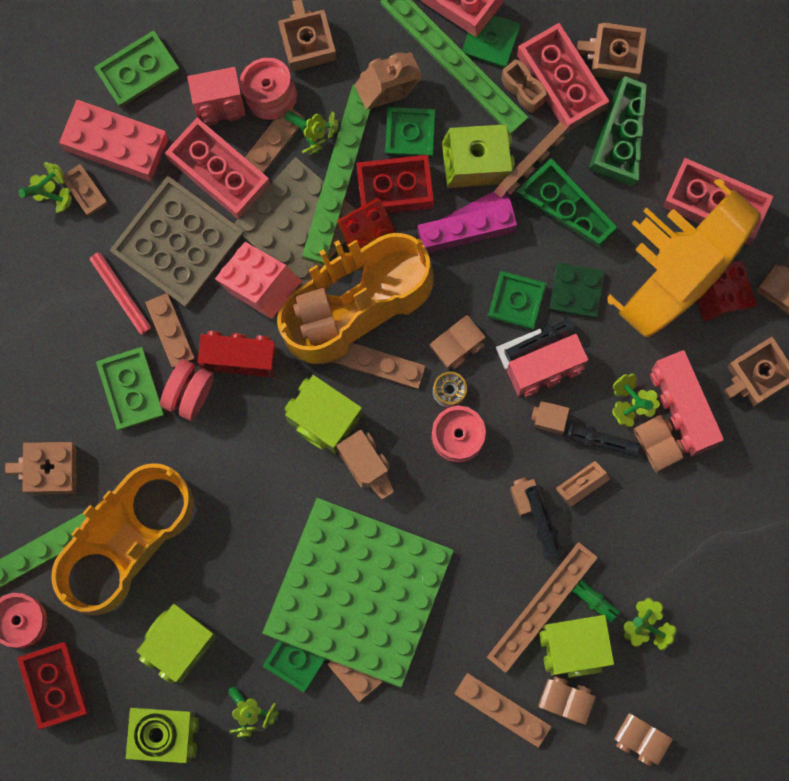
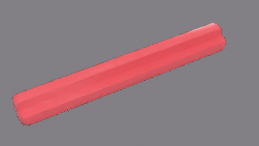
(120, 293)

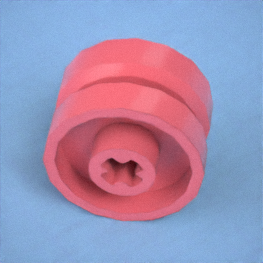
(268, 88)
(186, 390)
(470, 426)
(33, 621)

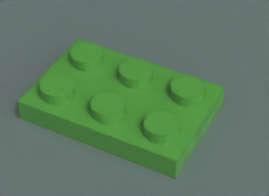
(136, 68)
(130, 388)

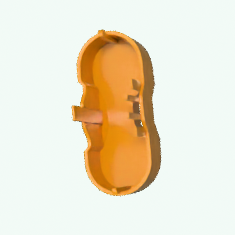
(687, 260)
(393, 282)

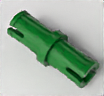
(595, 600)

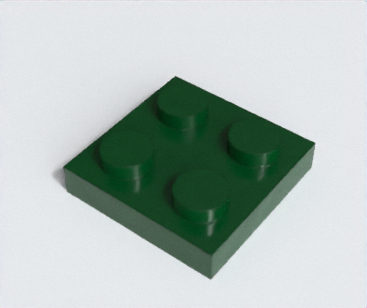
(576, 290)

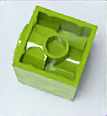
(477, 155)
(322, 414)
(175, 644)
(577, 646)
(177, 739)

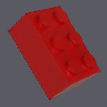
(397, 182)
(237, 354)
(53, 685)

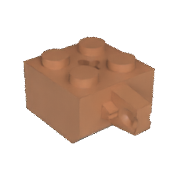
(306, 25)
(602, 50)
(388, 80)
(747, 378)
(37, 458)
(364, 463)

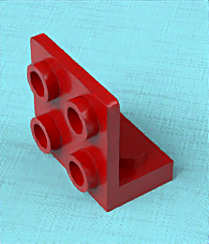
(366, 224)
(728, 293)

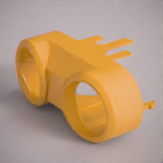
(117, 534)

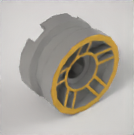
(456, 382)

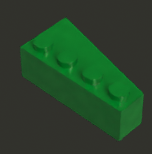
(620, 140)
(565, 202)

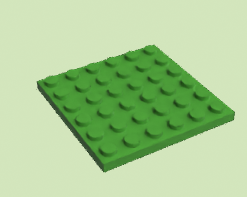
(358, 592)

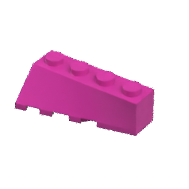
(472, 223)

